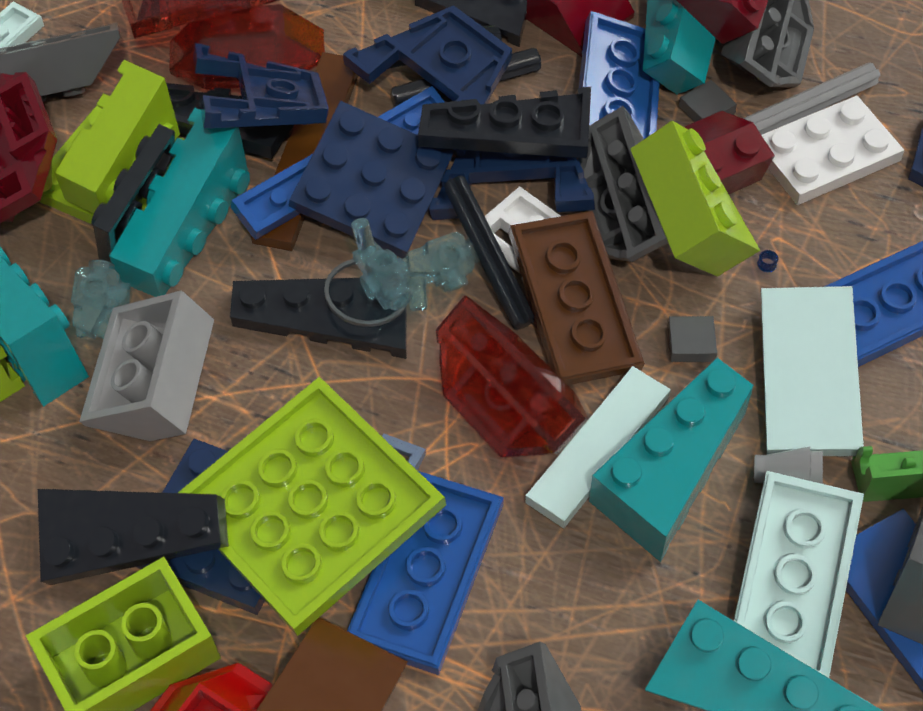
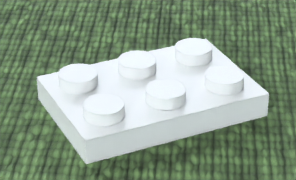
(830, 149)

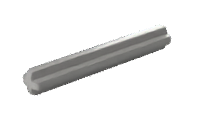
(815, 98)

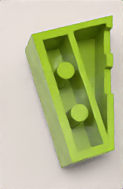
(110, 145)
(692, 201)

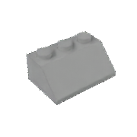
(149, 368)

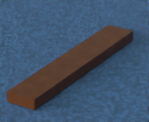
(338, 86)

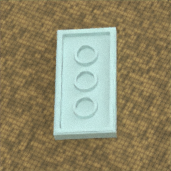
(811, 370)
(799, 567)

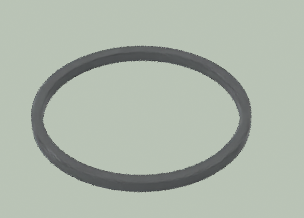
(346, 318)

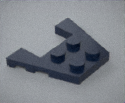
(444, 50)
(269, 94)
(482, 166)

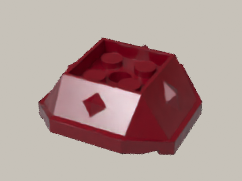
(25, 145)

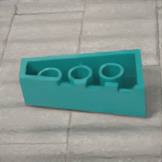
(676, 46)
(182, 207)
(36, 336)
(668, 462)
(730, 668)

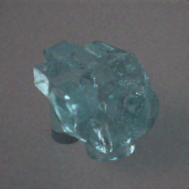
(441, 262)
(383, 273)
(94, 296)

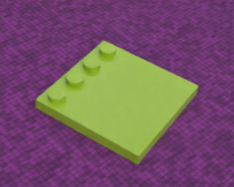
(315, 503)

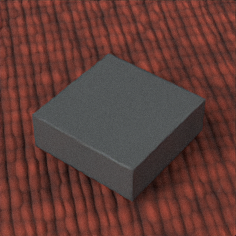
(706, 101)
(692, 338)

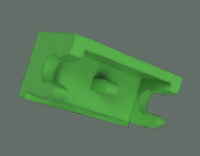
(888, 474)

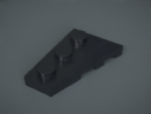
(506, 14)
(130, 188)

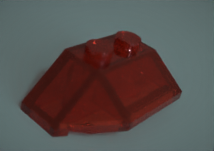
(257, 32)
(504, 385)

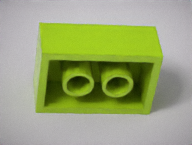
(124, 643)

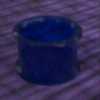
(767, 254)

